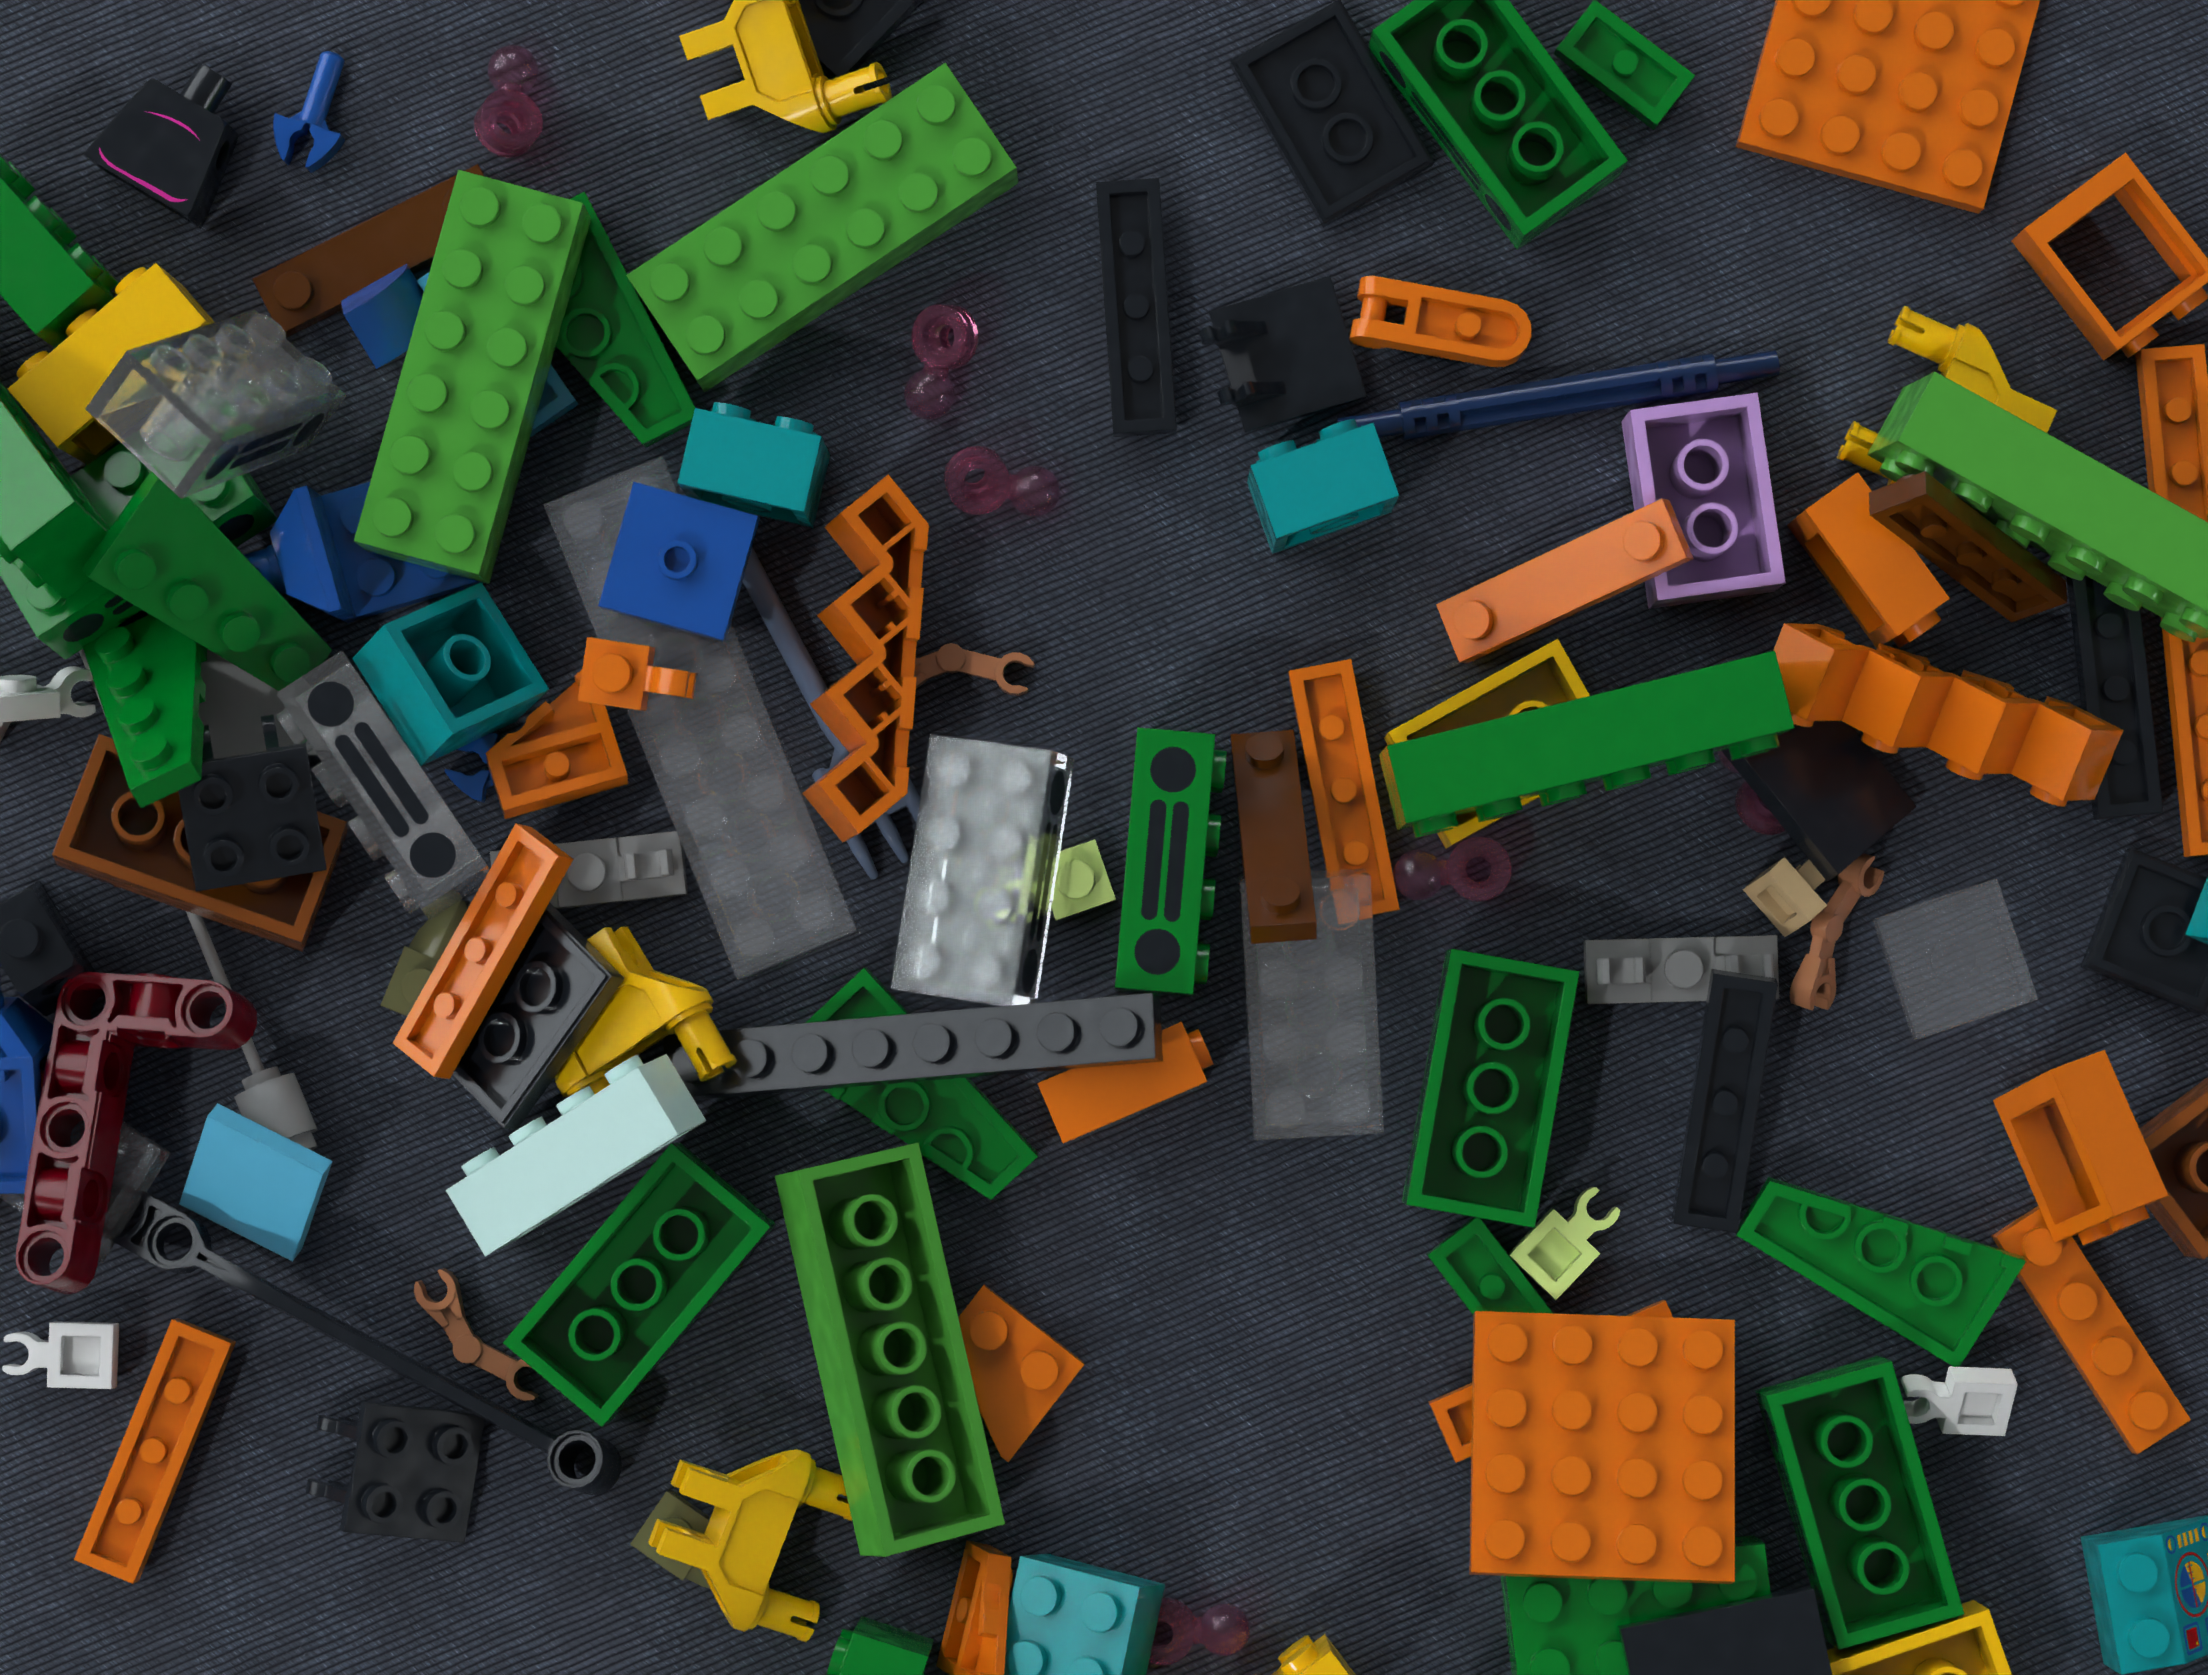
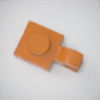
(625, 674)

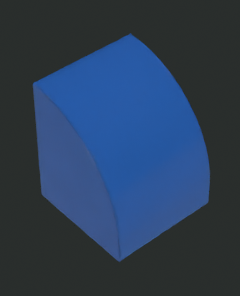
(385, 314)

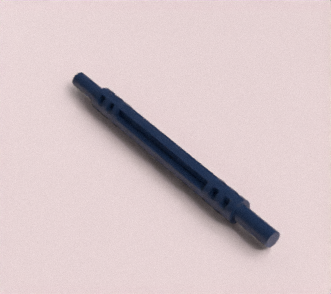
(1567, 395)

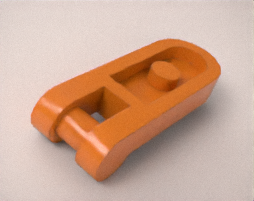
(1441, 323)

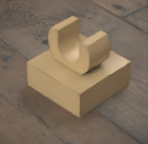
(1787, 894)

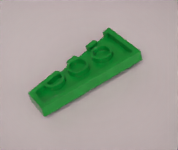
(617, 346)
(194, 579)
(151, 703)
(945, 1116)
(1897, 1271)

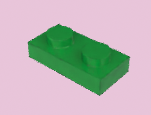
(1624, 64)
(1484, 1272)

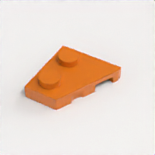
(556, 756)
(1013, 1368)
(978, 1614)

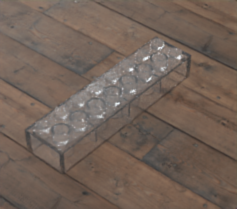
(715, 760)

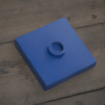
(679, 561)

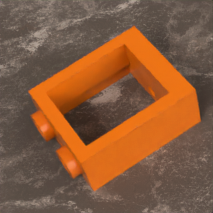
(2158, 225)
(1869, 565)
(1097, 1096)
(2081, 1150)

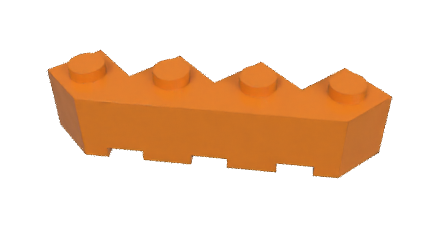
(880, 631)
(1967, 718)

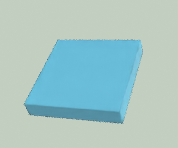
(255, 1182)

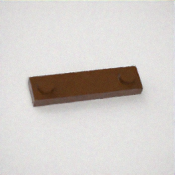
(319, 278)
(1967, 546)
(1273, 837)

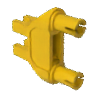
(781, 67)
(1963, 358)
(640, 1015)
(748, 1533)

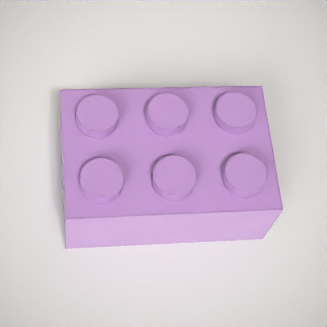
(1718, 480)

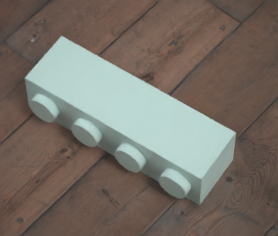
(575, 1153)

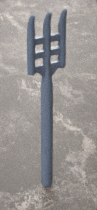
(812, 686)

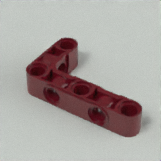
(89, 1082)

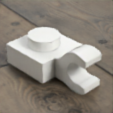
(26, 700)

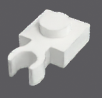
(74, 1354)
(1966, 1403)

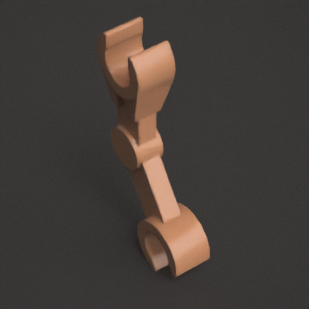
(954, 659)
(1816, 976)
(466, 1345)

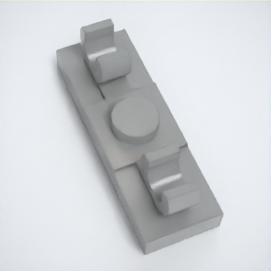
(621, 870)
(1671, 967)

